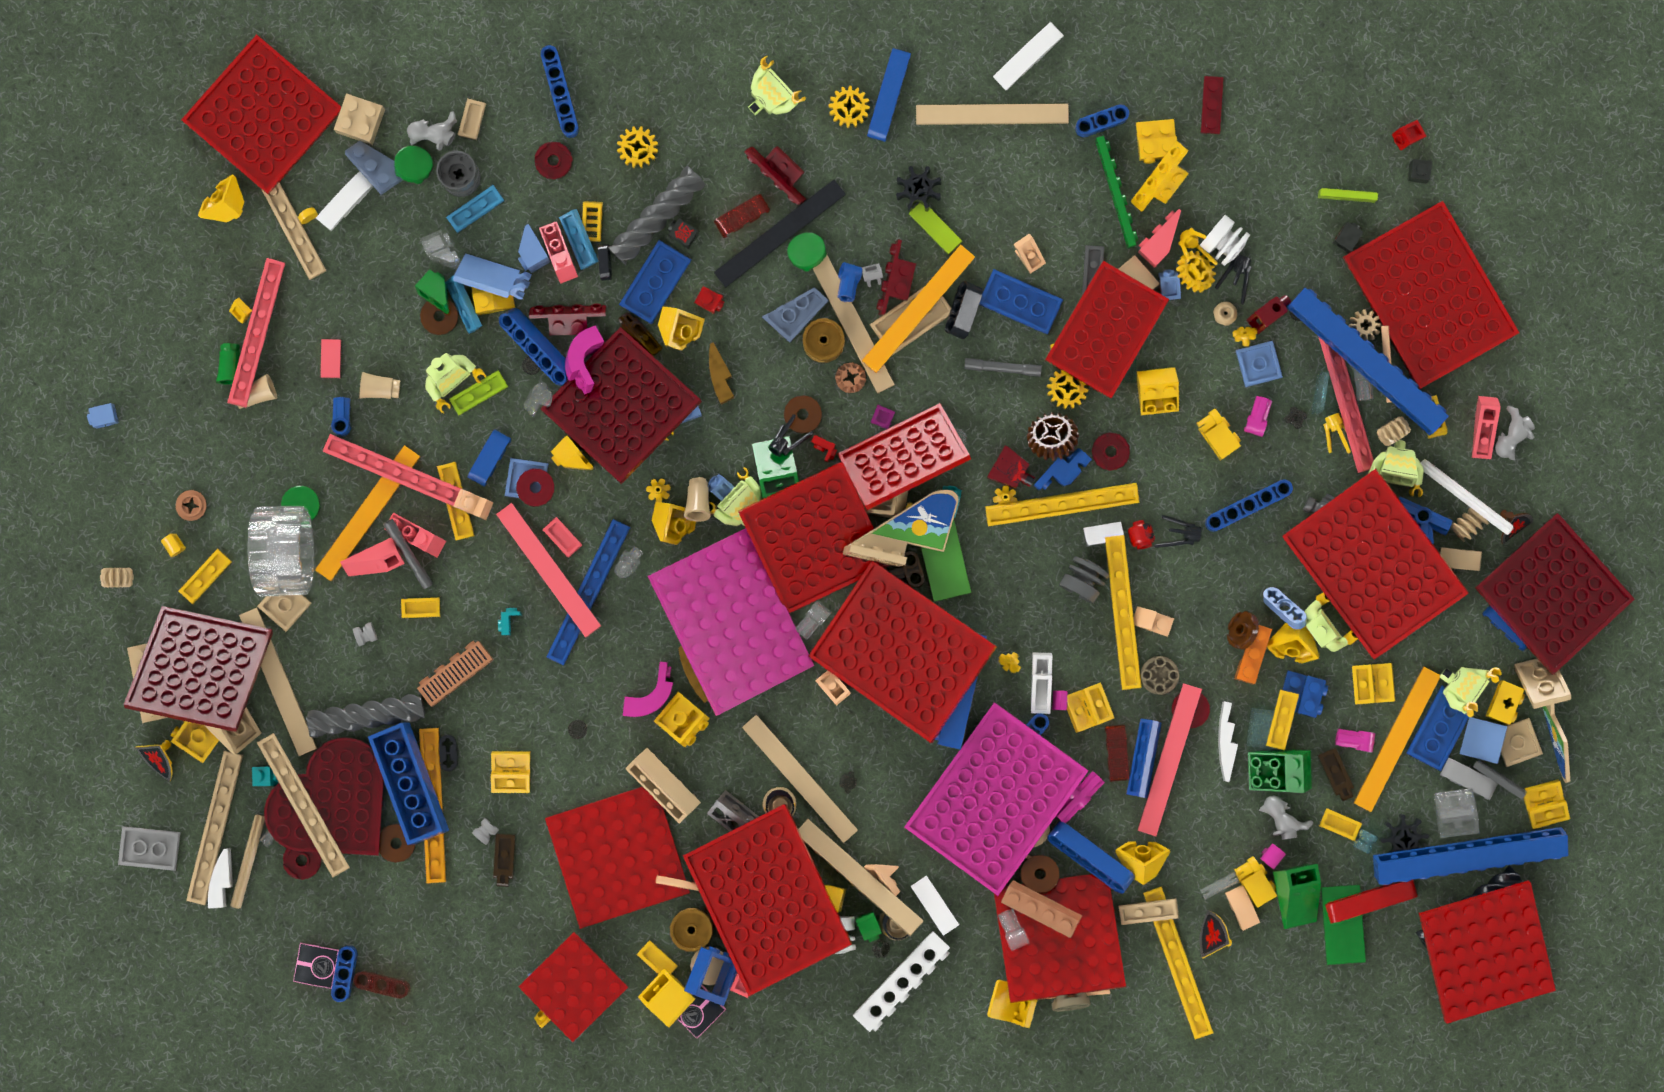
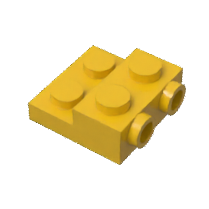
(1155, 139)
(682, 720)
(194, 740)

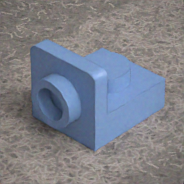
(1170, 284)
(720, 487)

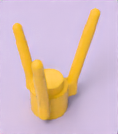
(1190, 240)
(1335, 423)

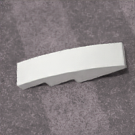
(1028, 56)
(345, 201)
(1227, 750)

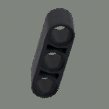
(963, 310)

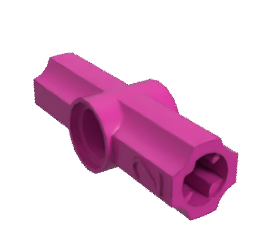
(1080, 796)

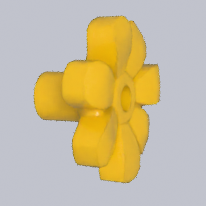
(1245, 335)
(1004, 492)
(660, 494)
(1010, 662)

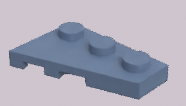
(374, 166)
(796, 314)

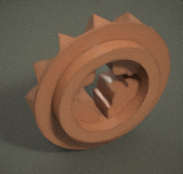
(859, 380)
(185, 498)

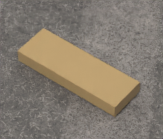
(1149, 911)

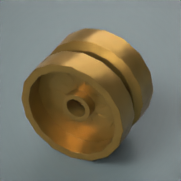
(826, 351)
(697, 919)

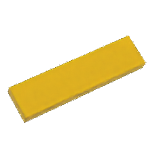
(459, 519)

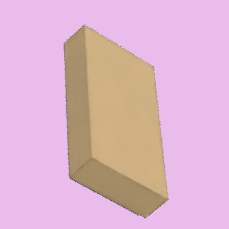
(472, 119)

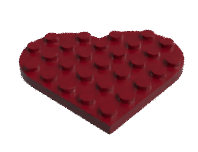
(346, 792)

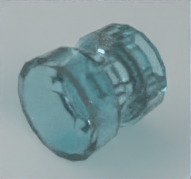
(1365, 841)

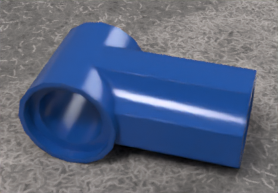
(849, 278)
(341, 414)

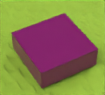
(882, 417)

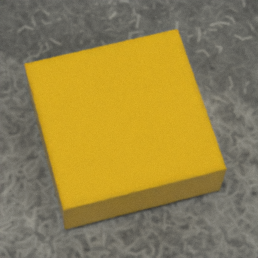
(240, 310)

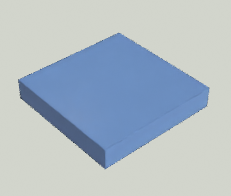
(1259, 363)
(516, 469)
(1483, 740)

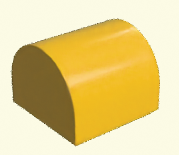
(173, 544)

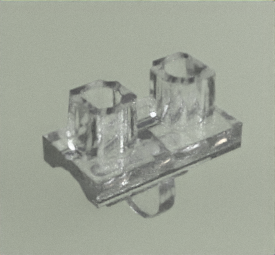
(628, 562)

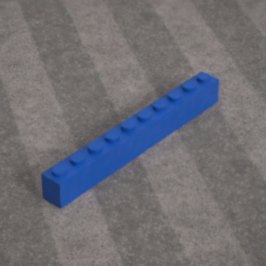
(1368, 361)
(1470, 855)

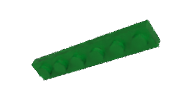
(1114, 185)

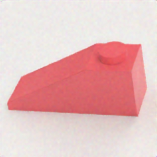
(1485, 426)

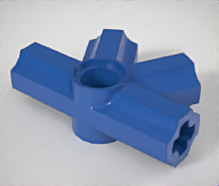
(1434, 521)

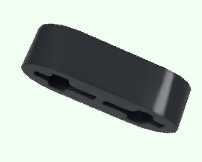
(605, 266)
(443, 753)

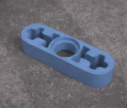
(1283, 600)

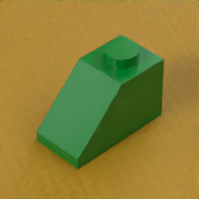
(434, 290)
(868, 926)

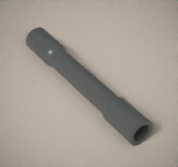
(1025, 369)
(419, 572)

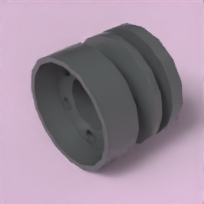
(453, 164)
(1084, 579)

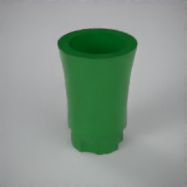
(228, 363)

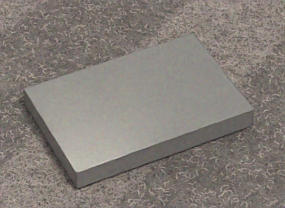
(149, 848)

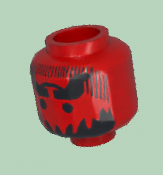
(1141, 535)

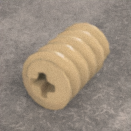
(1469, 524)

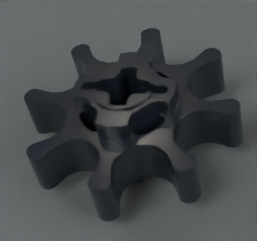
(914, 183)
(1398, 832)

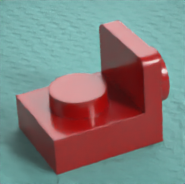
(1408, 135)
(709, 300)
(822, 444)

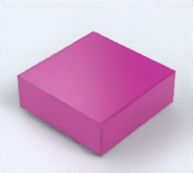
(1059, 700)

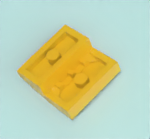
(1364, 683)
(1096, 705)
(510, 772)
(1549, 812)

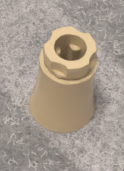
(378, 387)
(261, 391)
(697, 500)

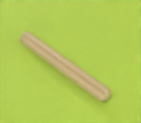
(247, 861)

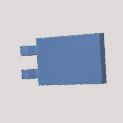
(491, 277)

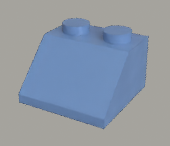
(531, 251)

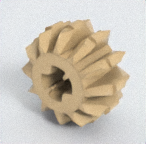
(1360, 318)
(1393, 431)
(116, 577)

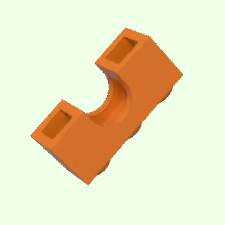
(1253, 656)

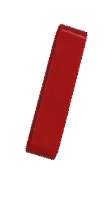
(1370, 900)

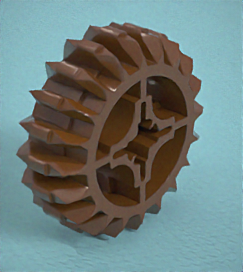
(1054, 429)

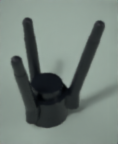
(1241, 266)
(779, 444)
(1191, 533)

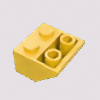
(1158, 391)
(666, 997)

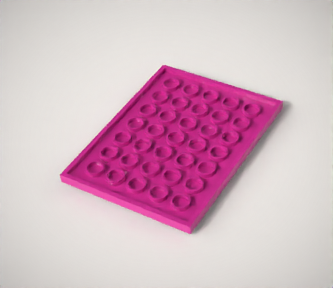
(730, 621)
(996, 798)

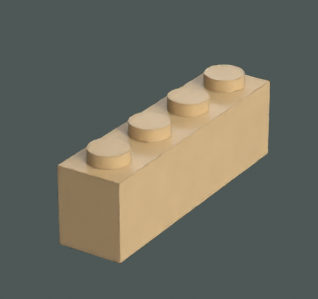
(663, 785)

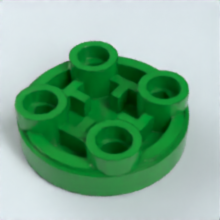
(413, 164)
(806, 251)
(303, 497)

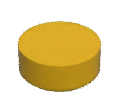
(307, 215)

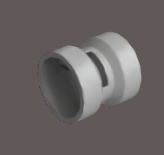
(365, 634)
(485, 831)

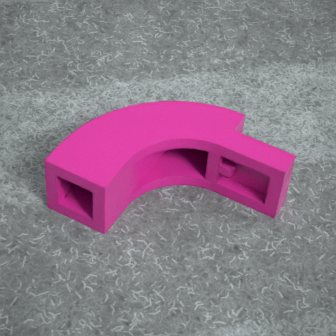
(582, 345)
(646, 705)

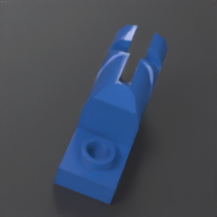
(1064, 471)

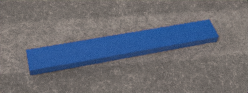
(590, 588)

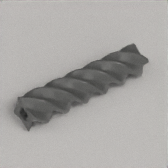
(654, 217)
(369, 715)

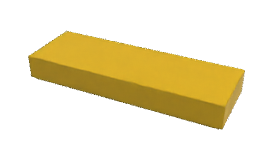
(205, 576)
(1282, 720)

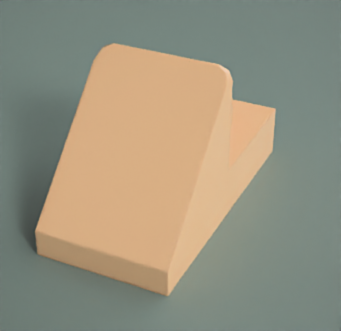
(1029, 253)
(473, 504)
(1152, 621)
(833, 687)
(882, 874)

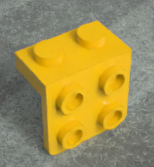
(1001, 1008)

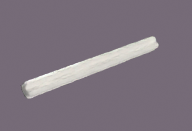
(1467, 497)

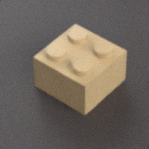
(359, 119)

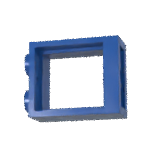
(723, 981)

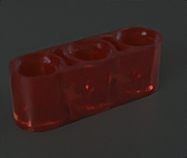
(742, 214)
(1117, 753)
(373, 987)

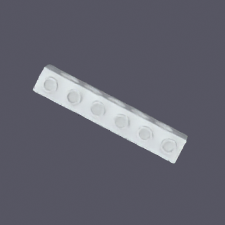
(873, 1022)

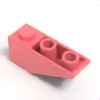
(1159, 245)
(558, 252)
(418, 536)
(375, 559)

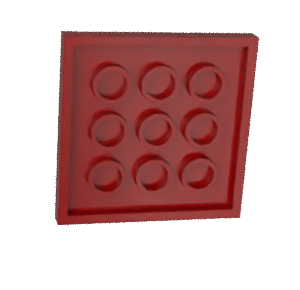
(573, 986)

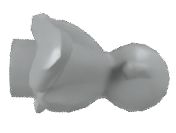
(437, 133)
(1518, 430)
(1285, 823)

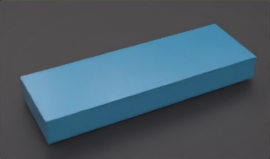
(475, 208)
(578, 239)
(463, 305)

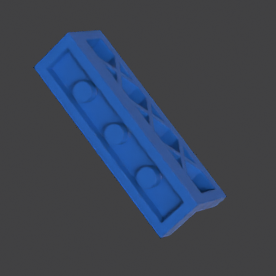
(1144, 758)

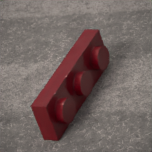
(1211, 105)

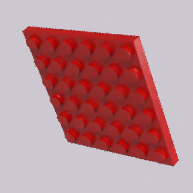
(262, 114)
(804, 536)
(614, 855)
(1487, 951)
(1061, 964)

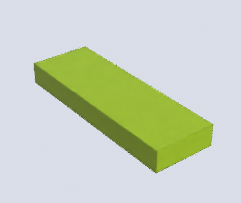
(1348, 195)
(935, 228)
(478, 393)

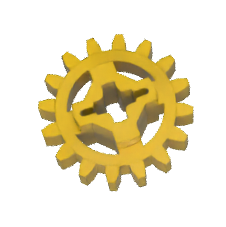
(857, 107)
(625, 144)
(1196, 271)
(1077, 389)

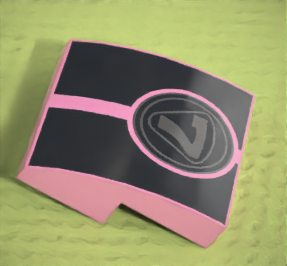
(315, 965)
(700, 1015)

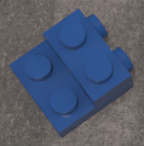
(1309, 690)

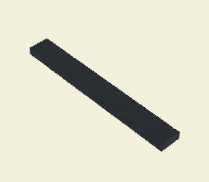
(779, 233)

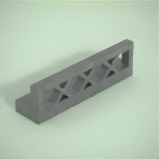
(732, 810)

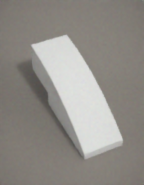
(1041, 683)
(220, 880)
(934, 905)

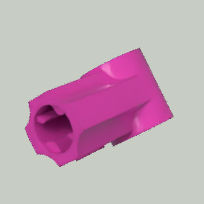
(1257, 419)
(1360, 740)
(1272, 856)

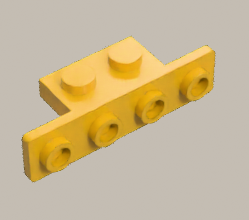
(1164, 179)

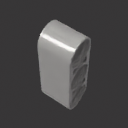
(1469, 778)

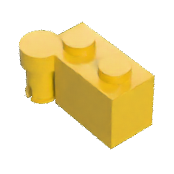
(1218, 434)
(1255, 882)

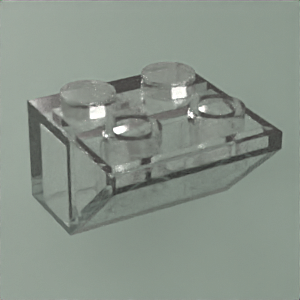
(439, 249)
(1456, 813)

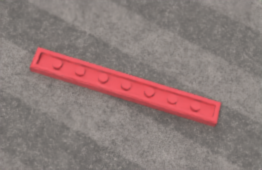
(256, 333)
(1348, 408)
(391, 470)
(548, 570)
(1169, 759)

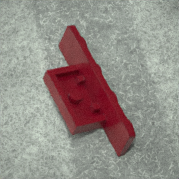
(780, 169)
(898, 278)
(567, 319)

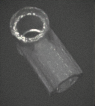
(1363, 387)
(815, 616)
(1015, 935)

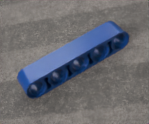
(554, 84)
(888, 94)
(534, 344)
(1258, 504)
(1091, 857)

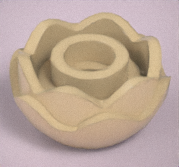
(1219, 313)

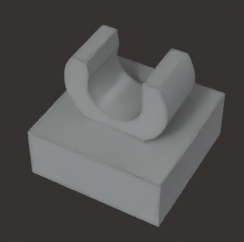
(872, 272)

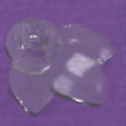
(540, 396)

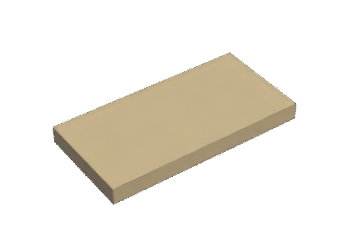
(936, 315)

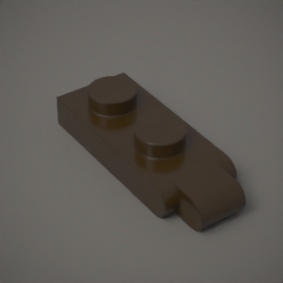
(639, 333)
(1336, 773)
(504, 858)

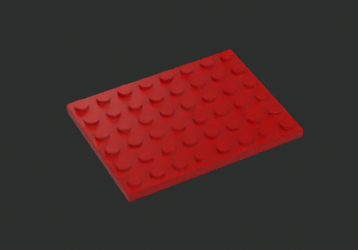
(1431, 295)
(1375, 564)
(902, 651)
(767, 900)

